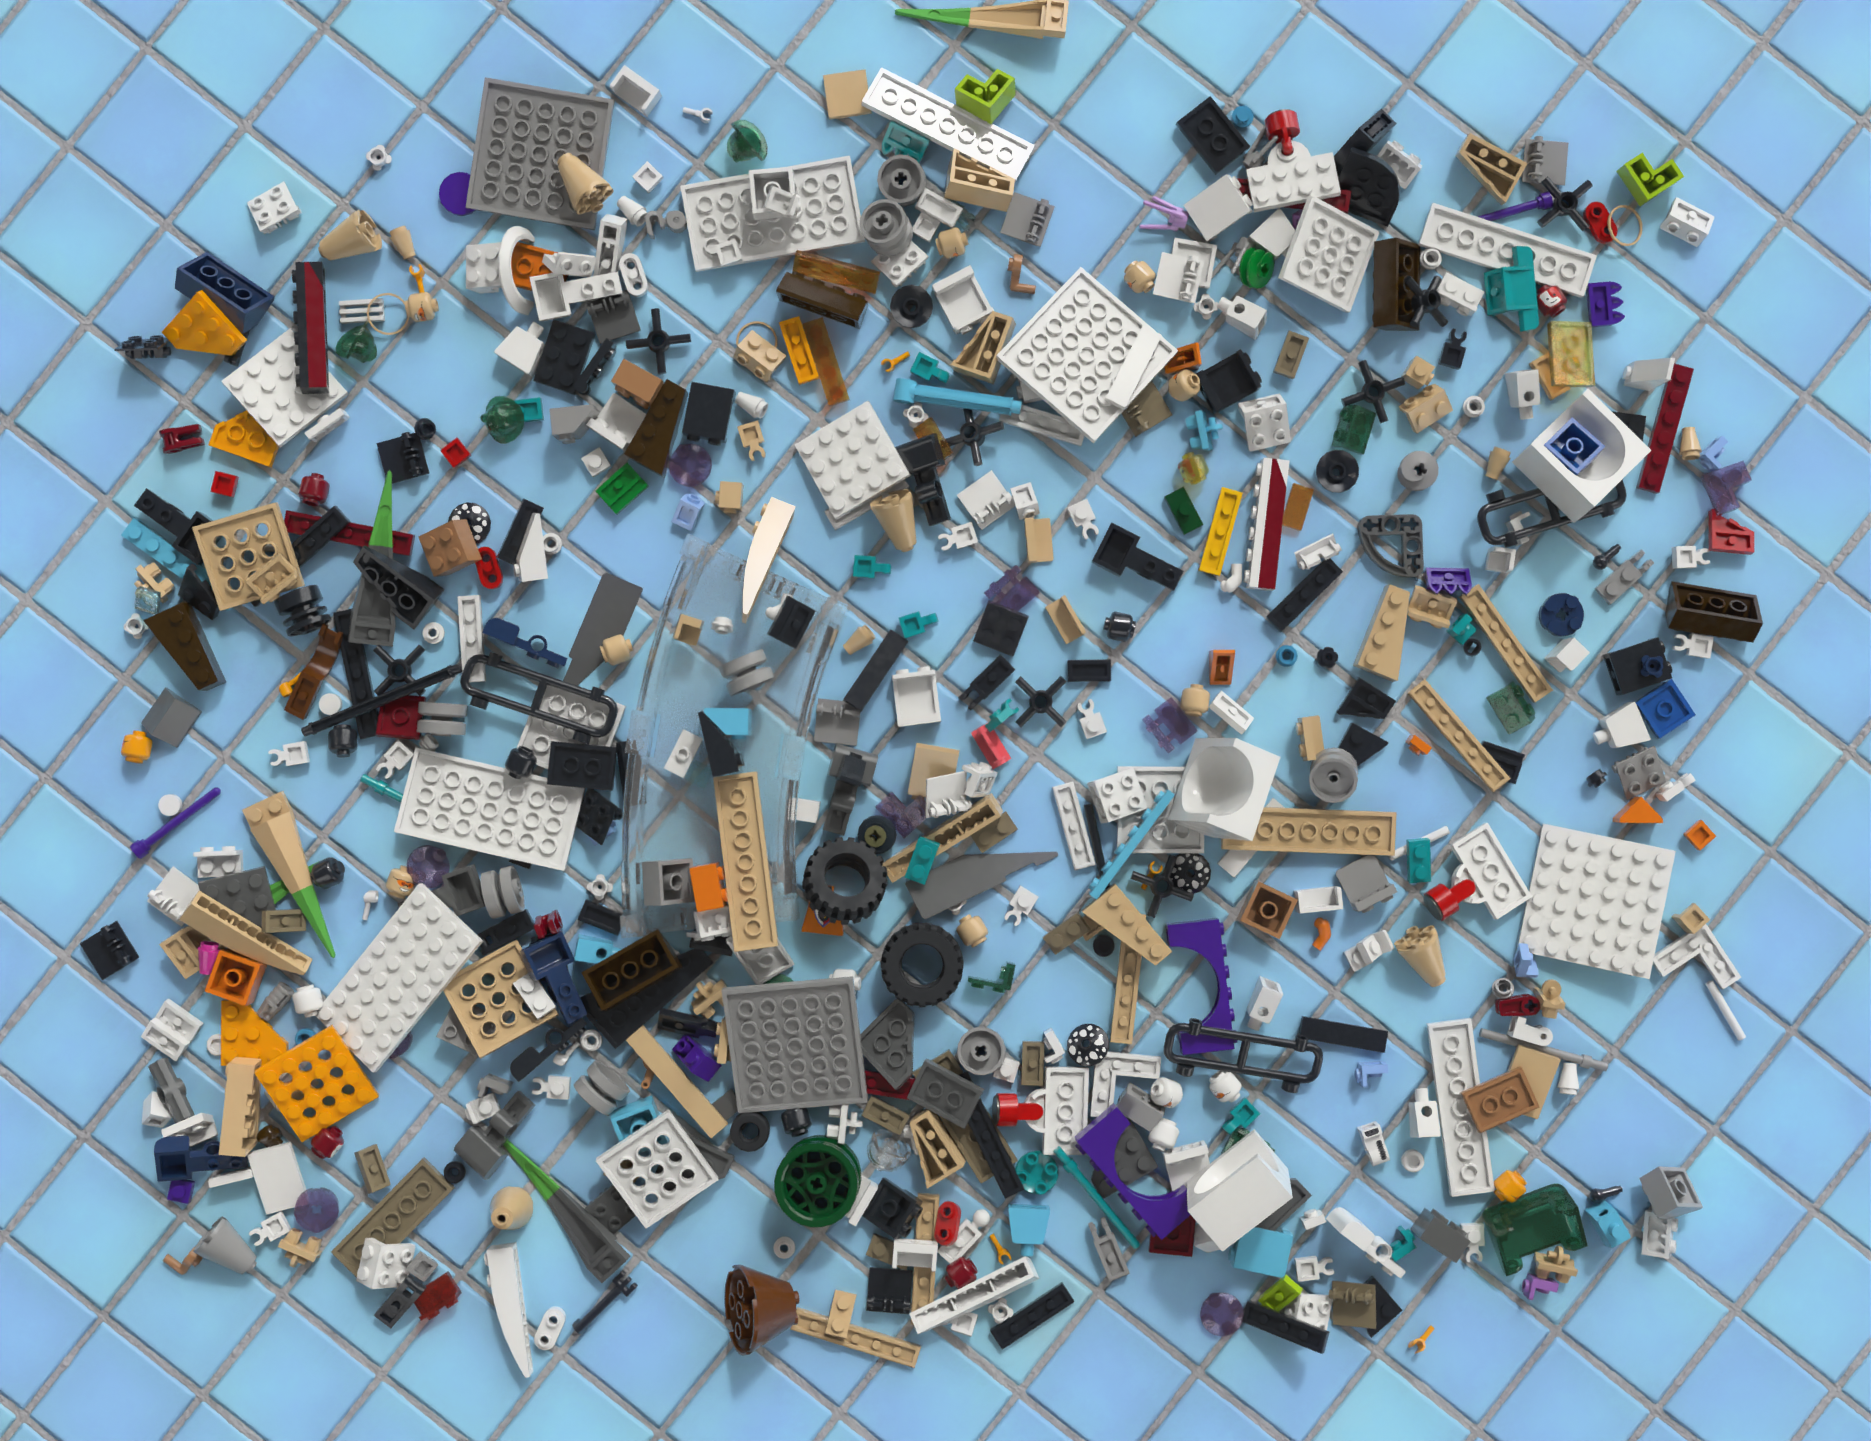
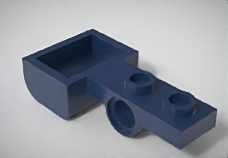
(508, 633)
(549, 960)
(177, 1161)

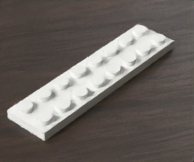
(946, 124)
(1492, 244)
(1453, 1072)

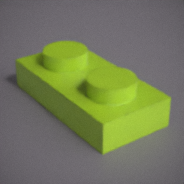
(1280, 1294)

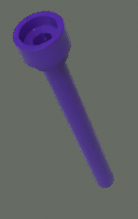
(1543, 201)
(142, 847)

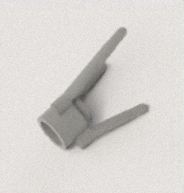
(1256, 159)
(1239, 249)

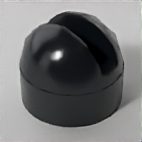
(1467, 645)

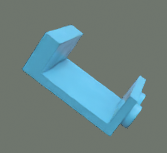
(1262, 1251)

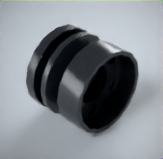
(302, 610)

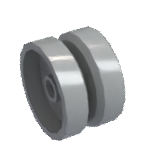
(902, 167)
(886, 227)
(747, 675)
(442, 719)
(1333, 775)
(502, 892)
(969, 1055)
(601, 1088)

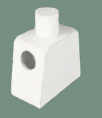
(1274, 235)
(1251, 316)
(523, 348)
(1520, 384)
(1622, 727)
(1265, 995)
(1427, 1124)

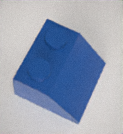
(1574, 446)

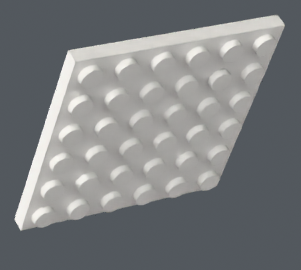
(1076, 351)
(1596, 900)

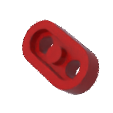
(1599, 222)
(489, 568)
(949, 1223)

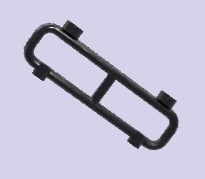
(1497, 500)
(582, 732)
(1290, 1082)

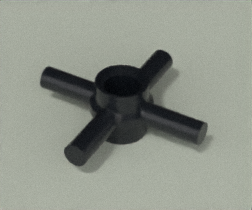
(1570, 197)
(1425, 301)
(658, 332)
(1381, 388)
(979, 437)
(392, 664)
(1032, 693)
(1171, 889)

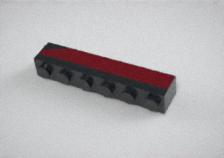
(312, 328)

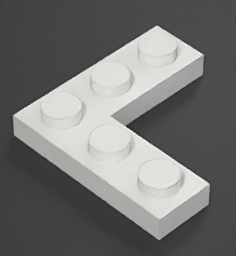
(1707, 948)
(1123, 1065)

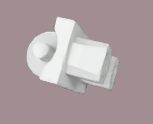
(839, 1131)

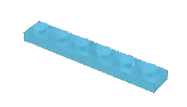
(161, 550)
(1124, 850)

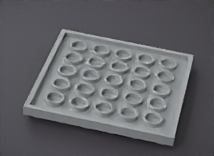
(518, 149)
(795, 1044)

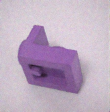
(1541, 1285)

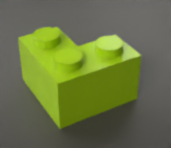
(987, 98)
(1646, 182)

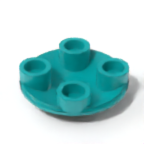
(1037, 1172)

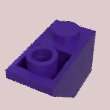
(696, 1058)

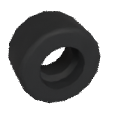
(750, 1144)

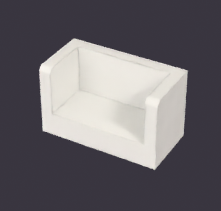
(635, 91)
(1567, 654)
(1318, 899)
(915, 1253)

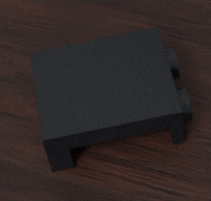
(1228, 381)
(708, 413)
(1626, 664)

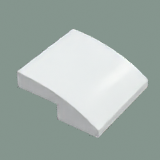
(172, 1030)

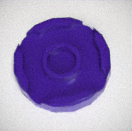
(454, 193)

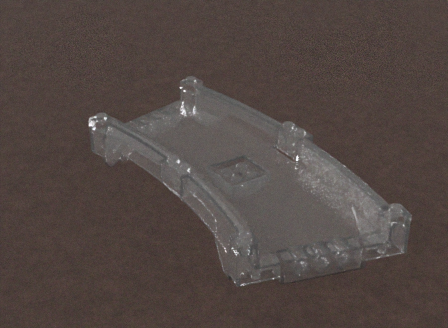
(674, 817)

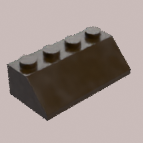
(1391, 296)
(822, 300)
(1713, 612)
(631, 970)

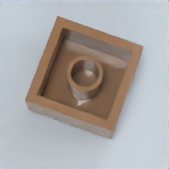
(637, 383)
(450, 547)
(1267, 909)

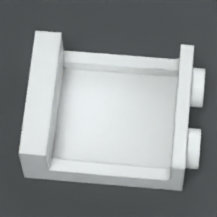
(1218, 207)
(962, 300)
(916, 697)

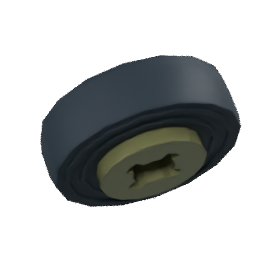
(882, 829)

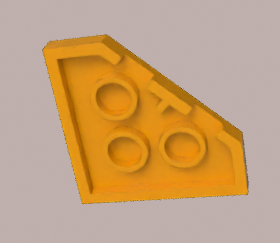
(203, 328)
(245, 439)
(248, 1035)

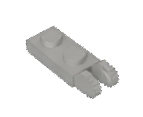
(1622, 578)
(1109, 1252)

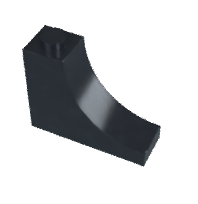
(1365, 137)

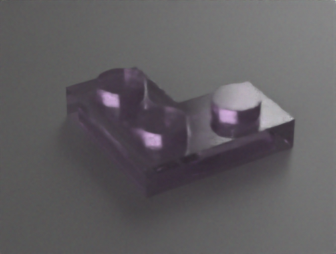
(1720, 485)
(903, 818)

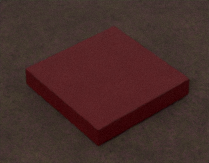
(400, 718)
(1177, 1242)

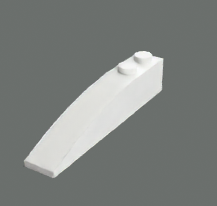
(975, 1295)
(509, 1301)

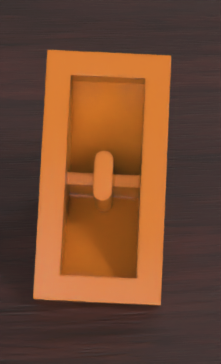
(1187, 358)
(1221, 666)
(1637, 811)

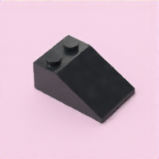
(721, 752)

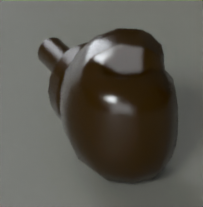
(269, 1136)

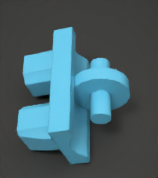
(1204, 440)

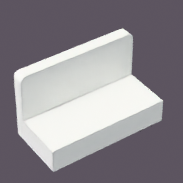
(865, 1194)

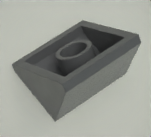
(170, 718)

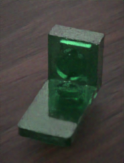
(1006, 974)

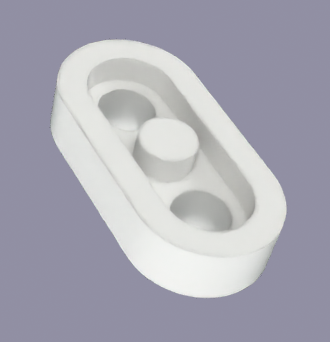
(634, 275)
(550, 1329)

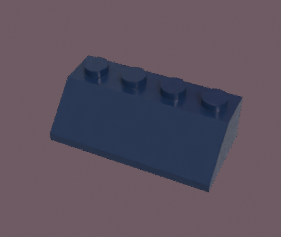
(231, 292)

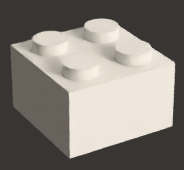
(760, 183)

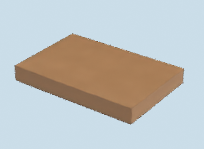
(1500, 1099)

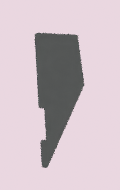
(605, 618)
(967, 877)

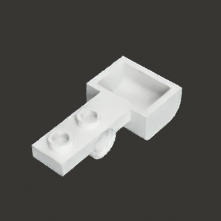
(554, 295)
(1362, 1237)

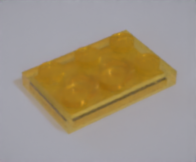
(1571, 354)

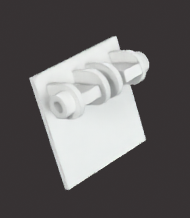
(273, 207)
(901, 265)
(1178, 277)
(986, 500)
(946, 795)
(173, 895)

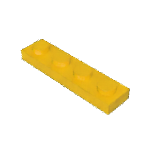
(1220, 531)

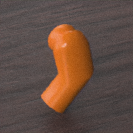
(1324, 933)

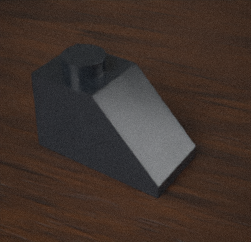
(851, 769)

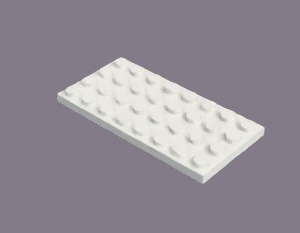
(723, 212)
(488, 810)
(398, 977)

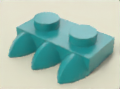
(904, 141)

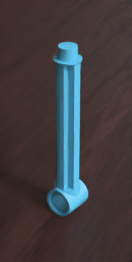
(908, 392)

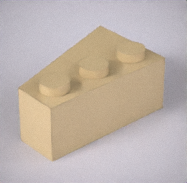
(1491, 166)
(977, 184)
(979, 355)
(935, 1147)

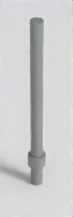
(1584, 1060)

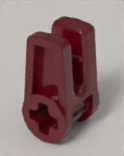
(173, 442)
(548, 924)
(1515, 1005)

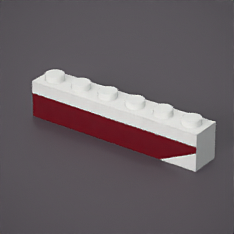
(1267, 524)

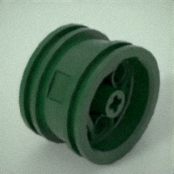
(811, 1190)

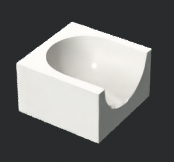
(1581, 493)
(1224, 788)
(1238, 1190)

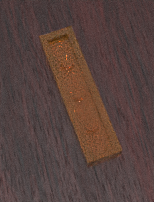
(836, 271)
(825, 361)

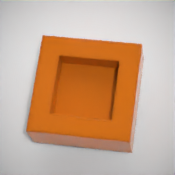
(1417, 745)
(1699, 835)

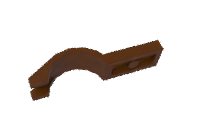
(314, 673)

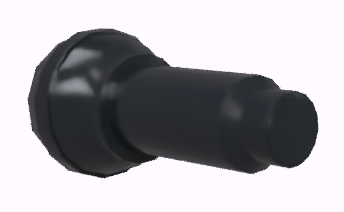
(1601, 561)
(1600, 1195)

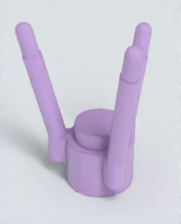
(1177, 216)

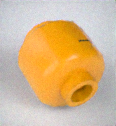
(136, 747)
(1509, 1186)

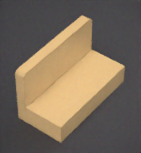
(1038, 540)
(1065, 619)

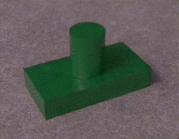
(1183, 510)

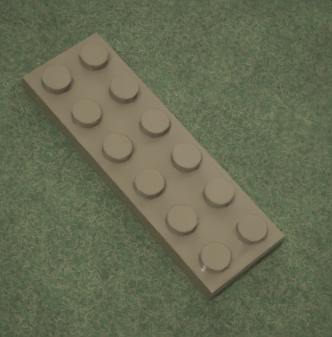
(964, 1137)
(396, 1213)

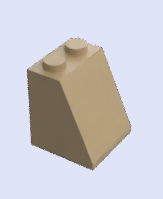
(928, 763)

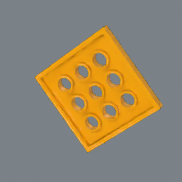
(301, 1080)

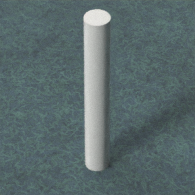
(1432, 836)
(1725, 1010)

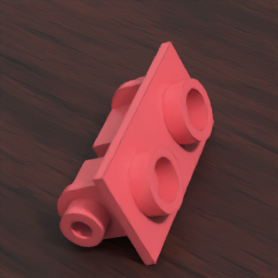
(991, 746)

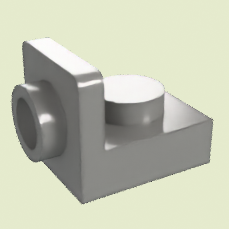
(497, 1084)

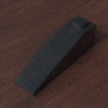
(404, 588)

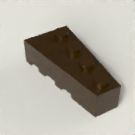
(658, 431)
(187, 644)

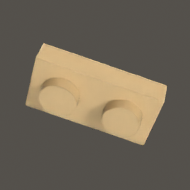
(840, 1314)

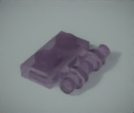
(1017, 596)
(1174, 720)

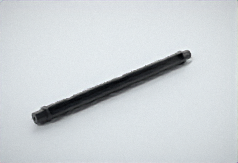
(380, 700)

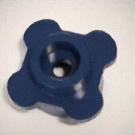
(1657, 663)

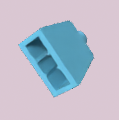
(587, 949)
(1028, 1225)
(1609, 1226)

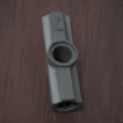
(171, 1090)

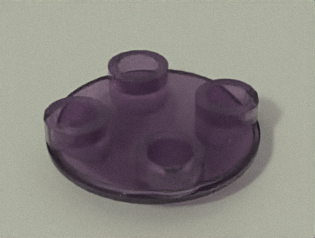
(690, 465)
(428, 865)
(1221, 1314)

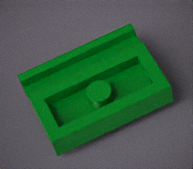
(621, 488)

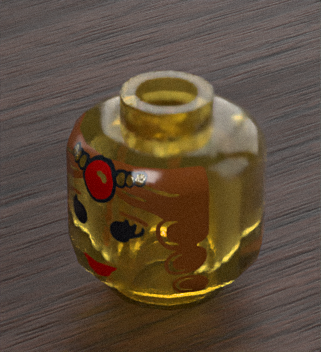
(1193, 468)

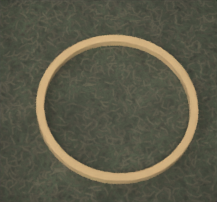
(1610, 230)
(756, 322)
(372, 325)

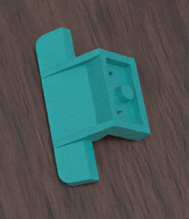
(1514, 289)

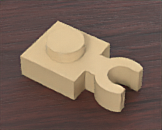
(751, 437)

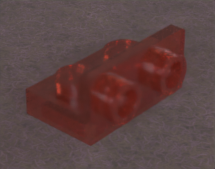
(438, 1293)

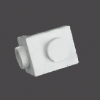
(782, 201)
(1515, 525)

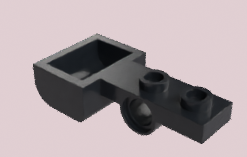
(921, 460)
(175, 522)
(1120, 551)
(532, 1058)

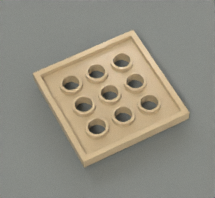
(228, 527)
(463, 1005)

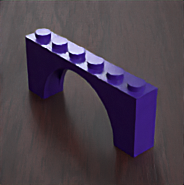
(1205, 938)
(1099, 1141)

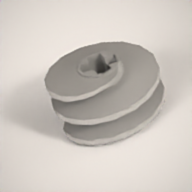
(1408, 476)

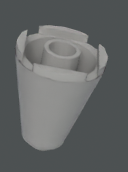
(226, 1247)

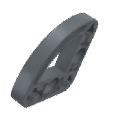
(1406, 534)

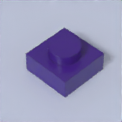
(181, 1191)

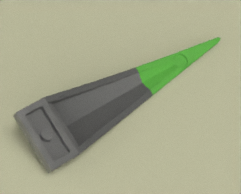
(372, 616)
(591, 1239)

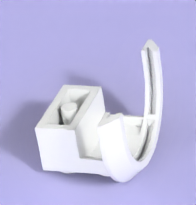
(490, 268)

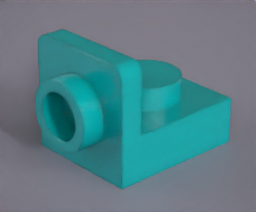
(1462, 629)
(1403, 1247)

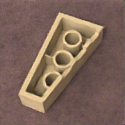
(1384, 638)
(1124, 921)
(241, 1107)

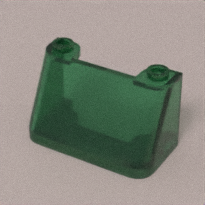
(1533, 1224)

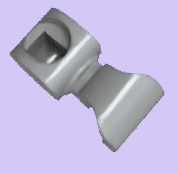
(674, 220)

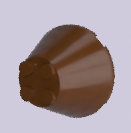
(757, 1307)

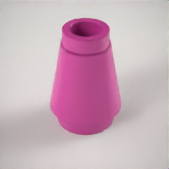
(207, 956)

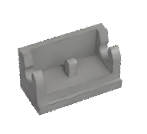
(1139, 1107)

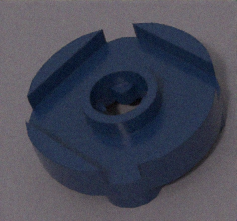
(1572, 620)

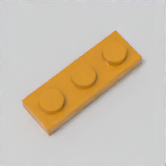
(799, 350)

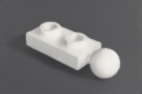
(967, 1235)

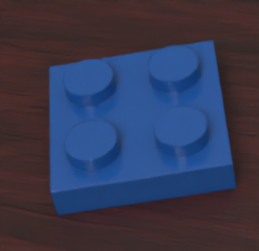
(1664, 708)

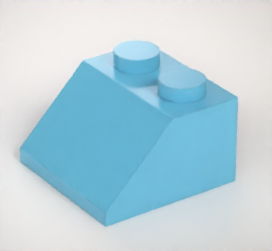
(732, 721)
(634, 1116)

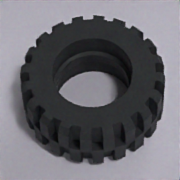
(844, 854)
(930, 993)

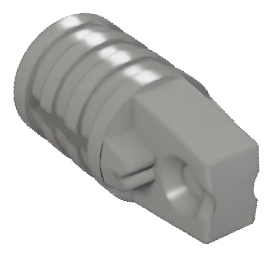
(275, 1001)

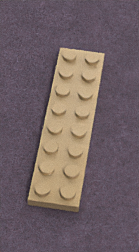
(1321, 832)
(745, 861)

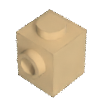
(1418, 372)
(730, 497)

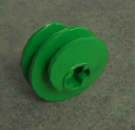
(1256, 268)

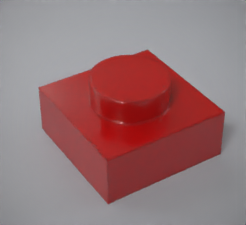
(456, 452)
(224, 484)

